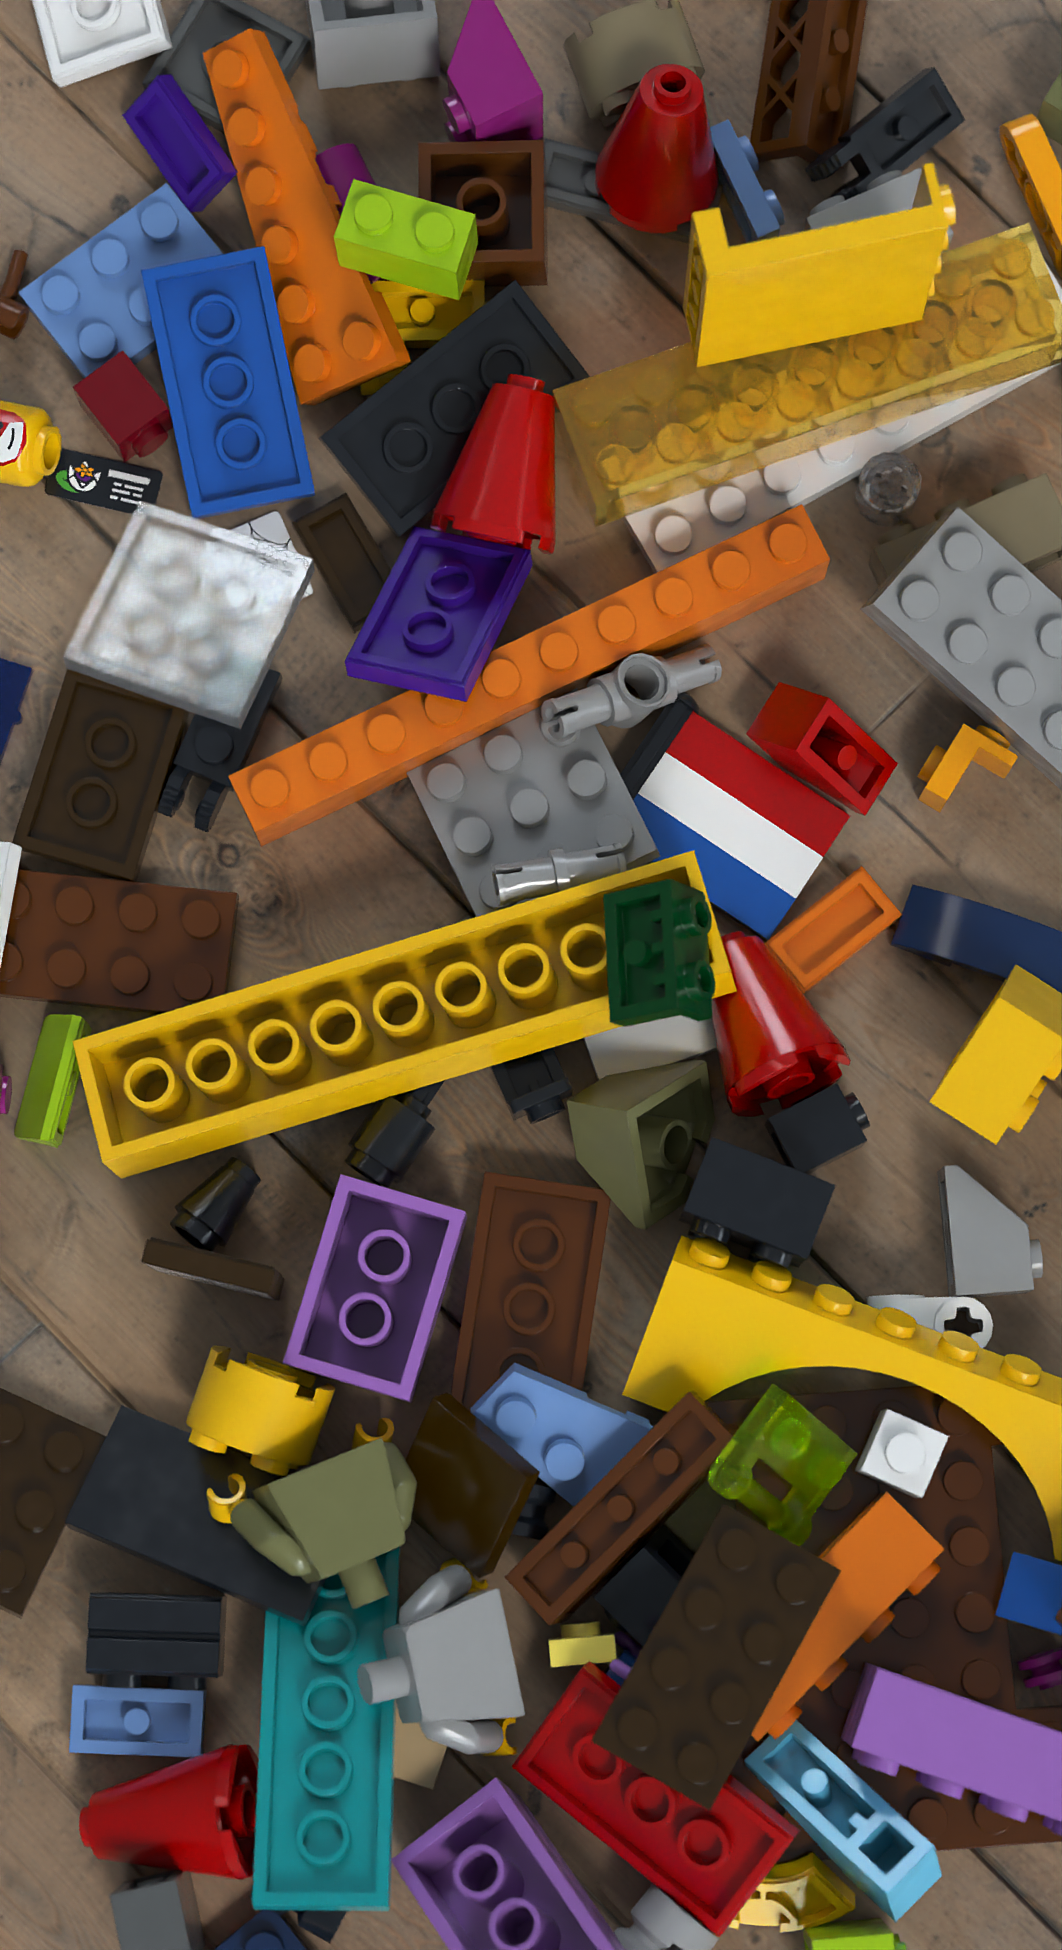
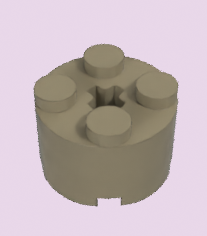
(622, 51)

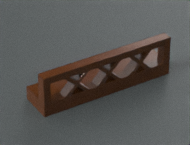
(822, 86)
(622, 1510)

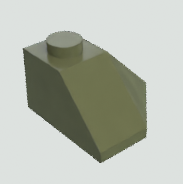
(639, 1135)

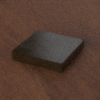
(467, 1484)

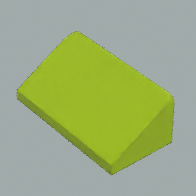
(51, 1081)

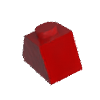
(822, 746)

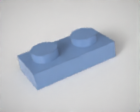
(755, 211)
(137, 1721)

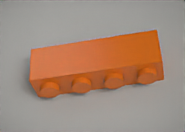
(878, 1561)

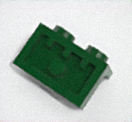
(658, 953)

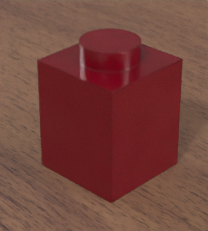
(124, 408)

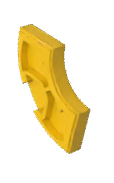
(797, 1897)

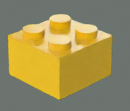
(1001, 1063)

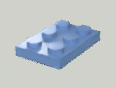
(97, 295)

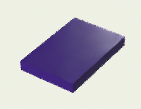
(439, 613)

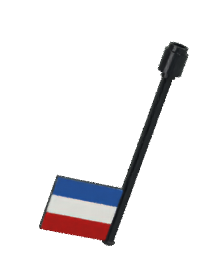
(696, 791)

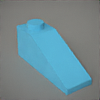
(847, 1819)

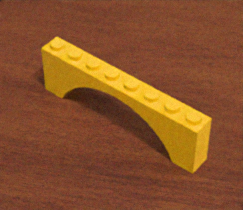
(743, 1319)

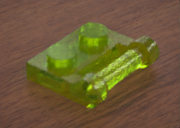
(792, 1446)

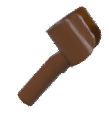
(13, 313)

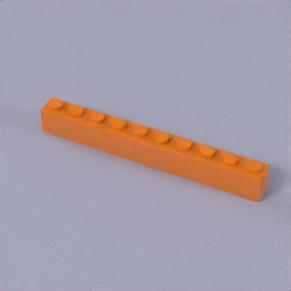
(542, 665)

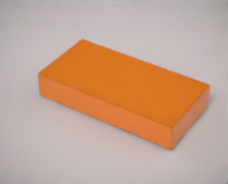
(833, 929)

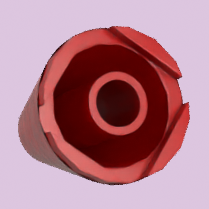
(660, 154)
(506, 470)
(770, 1033)
(181, 1816)

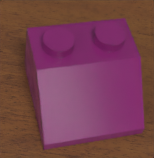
(491, 83)

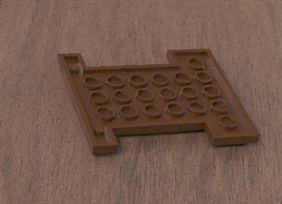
(937, 1637)

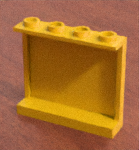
(814, 280)

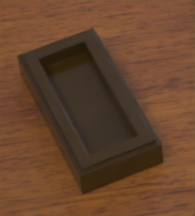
(344, 557)

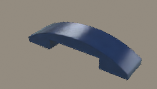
(977, 937)

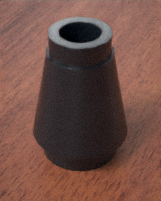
(215, 1206)

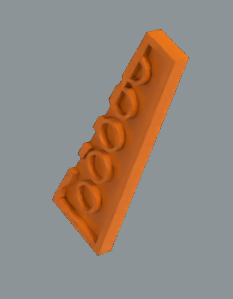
(329, 315)

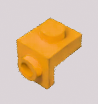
(946, 767)

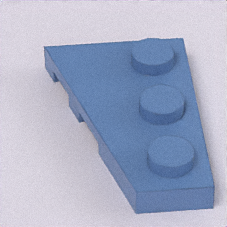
(558, 1429)

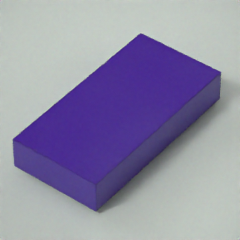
(180, 143)

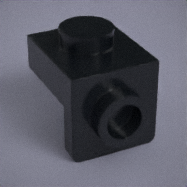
(533, 1085)

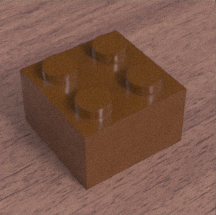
(507, 193)

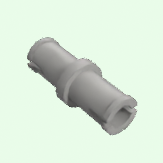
(555, 873)

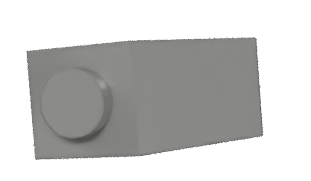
(984, 1240)

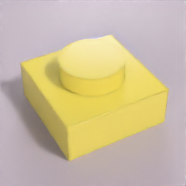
(581, 1644)

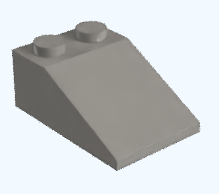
(372, 41)

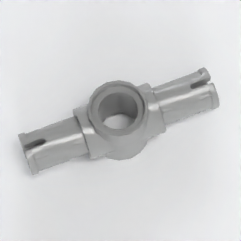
(610, 702)

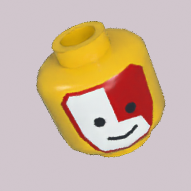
(27, 444)

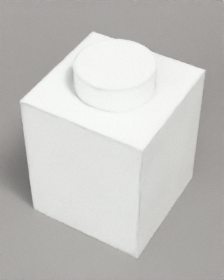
(901, 1453)

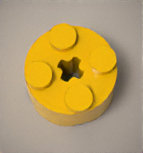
(258, 1410)

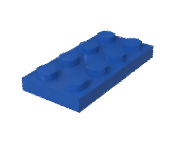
(228, 382)

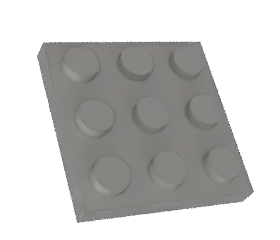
(525, 794)

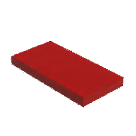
(691, 1853)

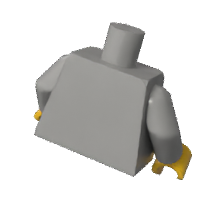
(450, 1664)

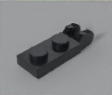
(892, 134)
(215, 752)

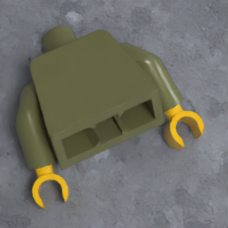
(330, 1514)

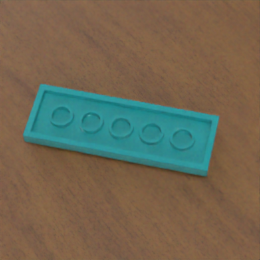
(326, 1757)

